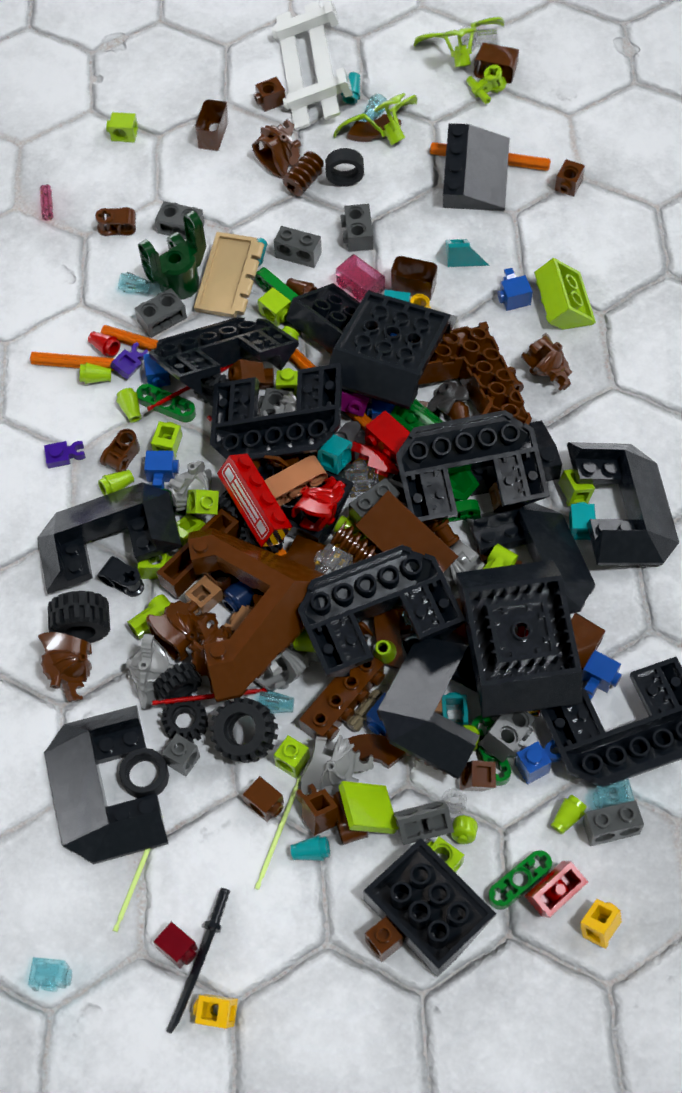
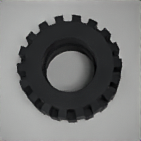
(80, 615)
(225, 723)

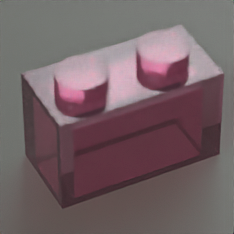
(359, 277)

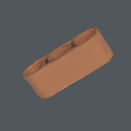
(289, 482)

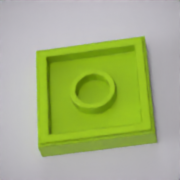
(368, 807)

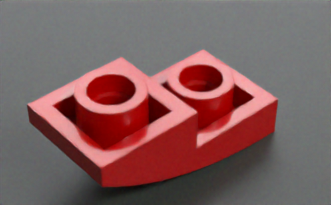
(375, 459)

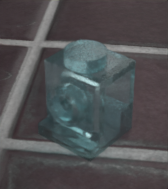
(622, 789)
(49, 974)

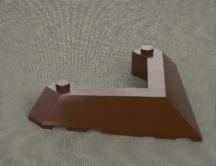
(477, 363)
(269, 625)

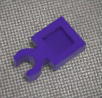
(128, 362)
(60, 453)

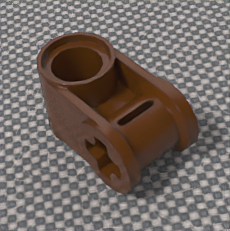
(119, 221)
(118, 454)
(443, 531)

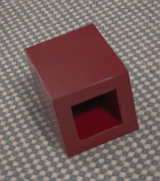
(176, 945)

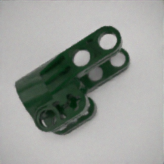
(179, 264)

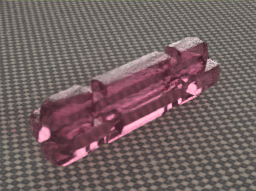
(46, 202)

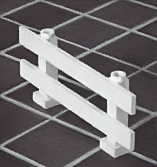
(327, 86)

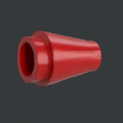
(106, 344)

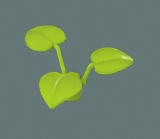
(461, 53)
(392, 129)

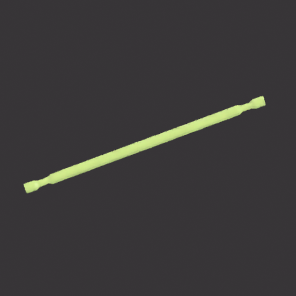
(278, 833)
(131, 889)

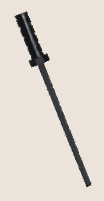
(212, 927)

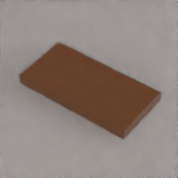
(393, 524)

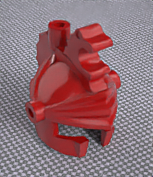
(319, 503)

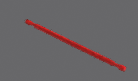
(179, 392)
(199, 697)

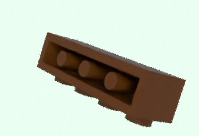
(340, 699)

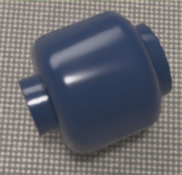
(237, 595)

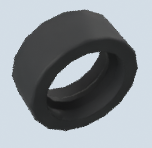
(344, 156)
(141, 755)

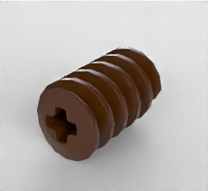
(303, 173)
(352, 543)

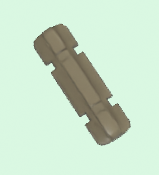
(356, 723)

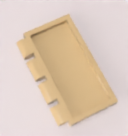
(228, 275)

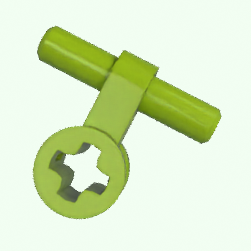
(488, 83)

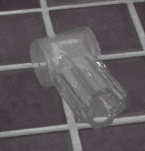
(480, 36)

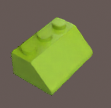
(564, 295)

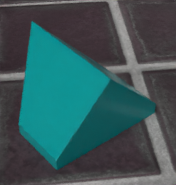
(462, 255)

